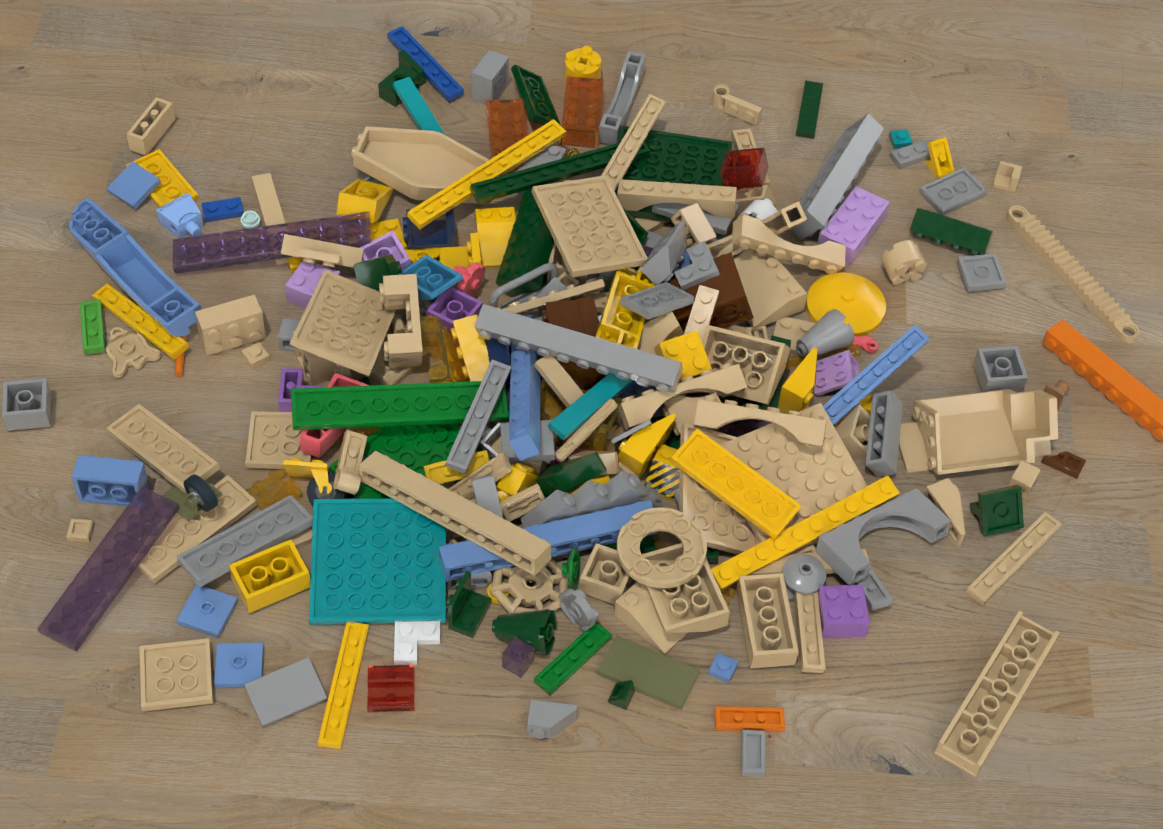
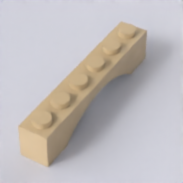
(714, 199)
(753, 234)
(724, 382)
(715, 415)

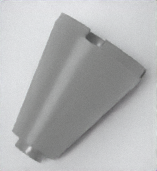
(826, 335)

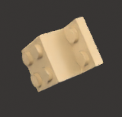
(317, 368)

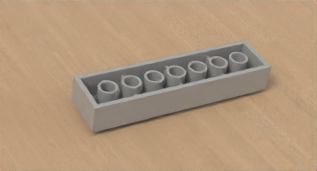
(836, 175)

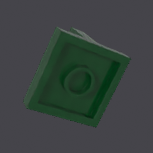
(999, 510)

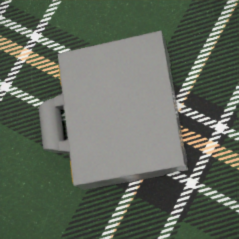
(546, 444)

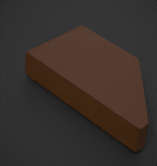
(1065, 463)

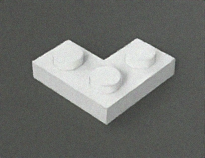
(410, 635)

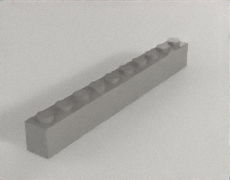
(579, 348)

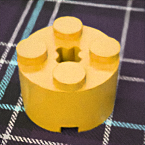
(582, 63)

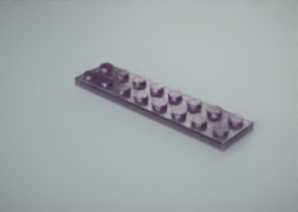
(108, 569)

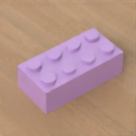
(855, 222)

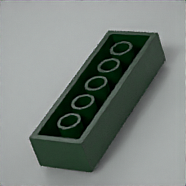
(527, 246)

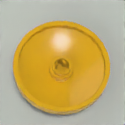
(851, 295)

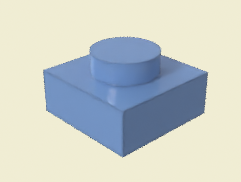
(723, 667)

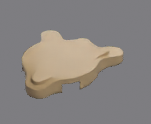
(128, 350)

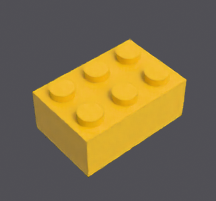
(270, 576)

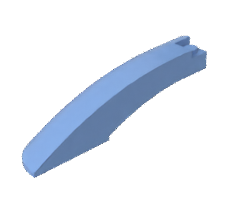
(133, 268)

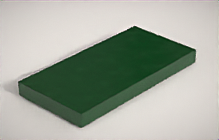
(534, 96)

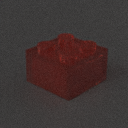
(744, 168)

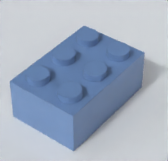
(108, 480)

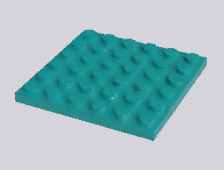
(375, 563)

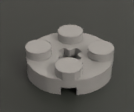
(577, 608)

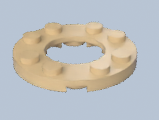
(669, 521)

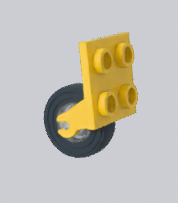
(322, 479)

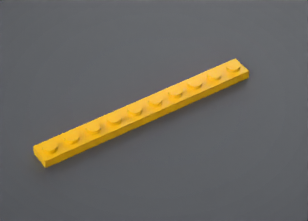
(495, 167)
(804, 532)

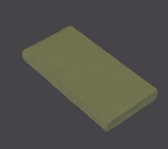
(650, 672)

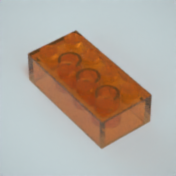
(582, 112)
(505, 124)

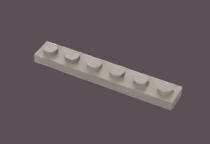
(478, 416)

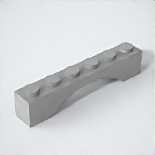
(626, 90)

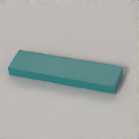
(416, 105)

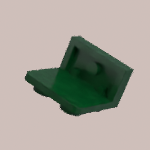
(371, 272)

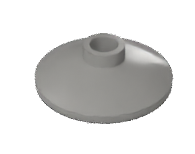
(803, 581)

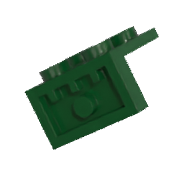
(466, 608)

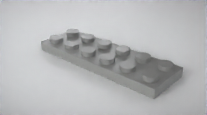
(245, 539)

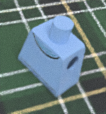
(181, 217)

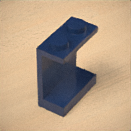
(433, 235)

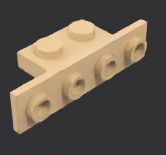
(322, 251)

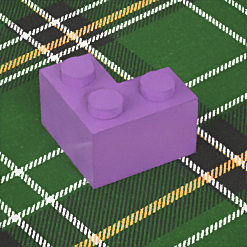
(290, 379)

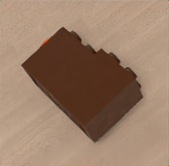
(732, 303)
(578, 316)

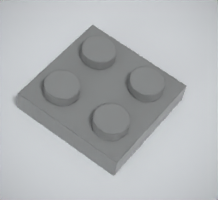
(981, 272)

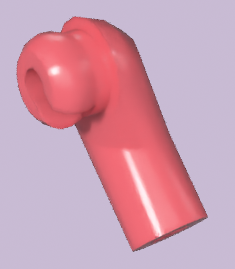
(866, 343)

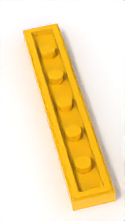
(140, 321)
(343, 685)

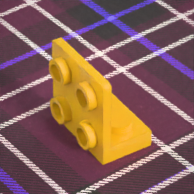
(463, 255)

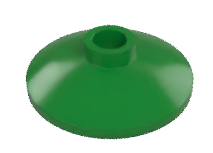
(572, 569)

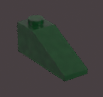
(570, 473)

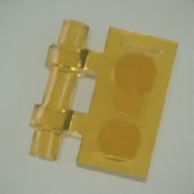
(279, 492)

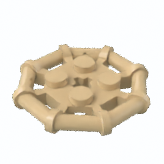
(525, 594)

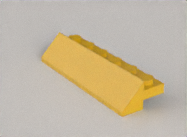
(618, 322)

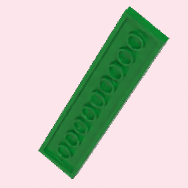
(387, 405)

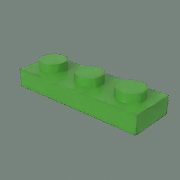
(92, 327)

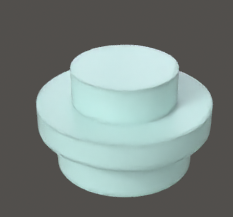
(250, 219)

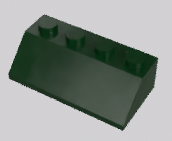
(950, 230)

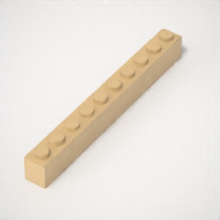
(455, 513)

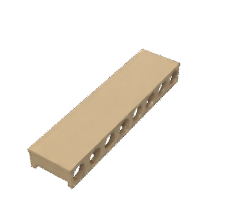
(996, 695)

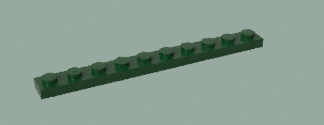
(547, 173)

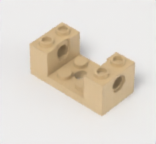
(402, 293)

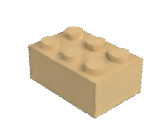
(230, 324)

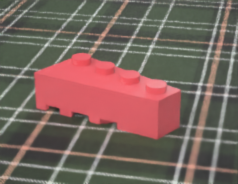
(318, 441)

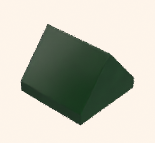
(622, 694)

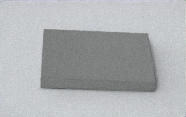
(952, 191)
(657, 300)
(285, 692)

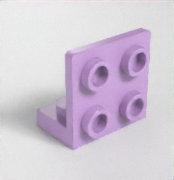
(835, 372)

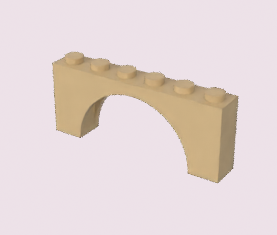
(778, 223)
(657, 331)

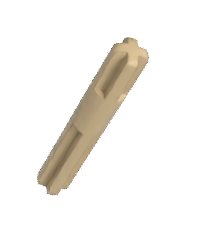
(585, 430)

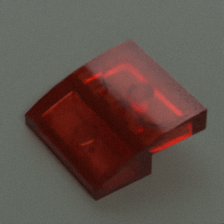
(390, 688)

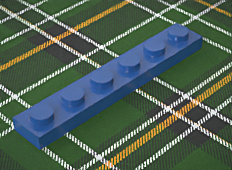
(433, 70)

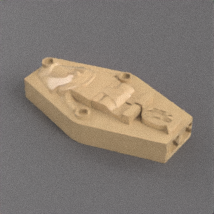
(414, 160)

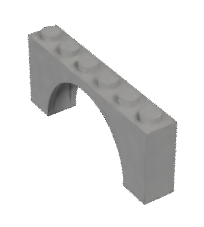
(909, 511)

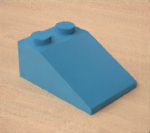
(432, 277)

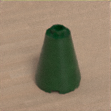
(530, 627)

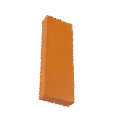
(749, 718)

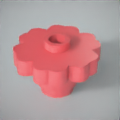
(471, 279)

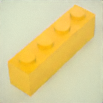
(471, 348)

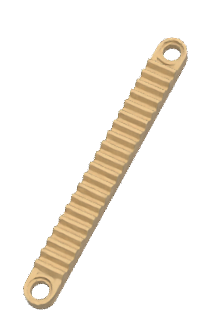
(1073, 274)

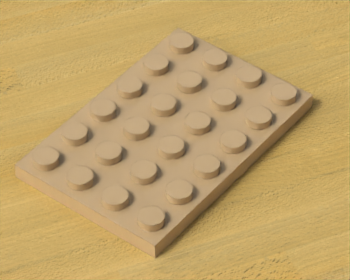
(589, 226)
(343, 323)
(721, 524)

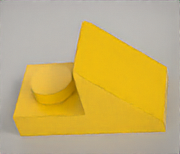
(941, 160)

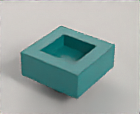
(900, 138)

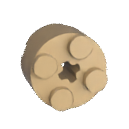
(904, 262)

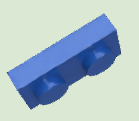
(222, 209)

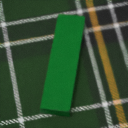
(572, 658)

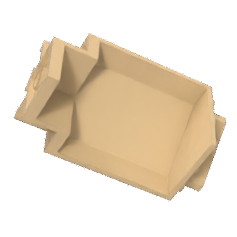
(978, 431)

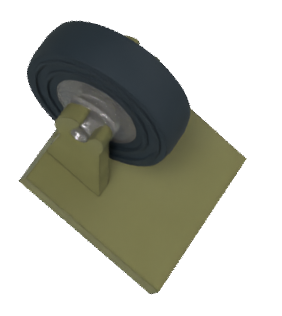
(199, 497)

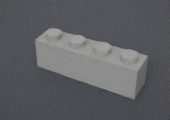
(884, 434)

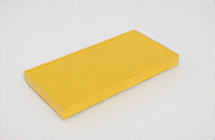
(172, 182)

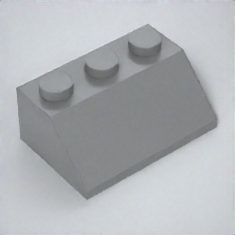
(666, 255)

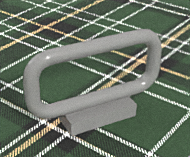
(521, 280)

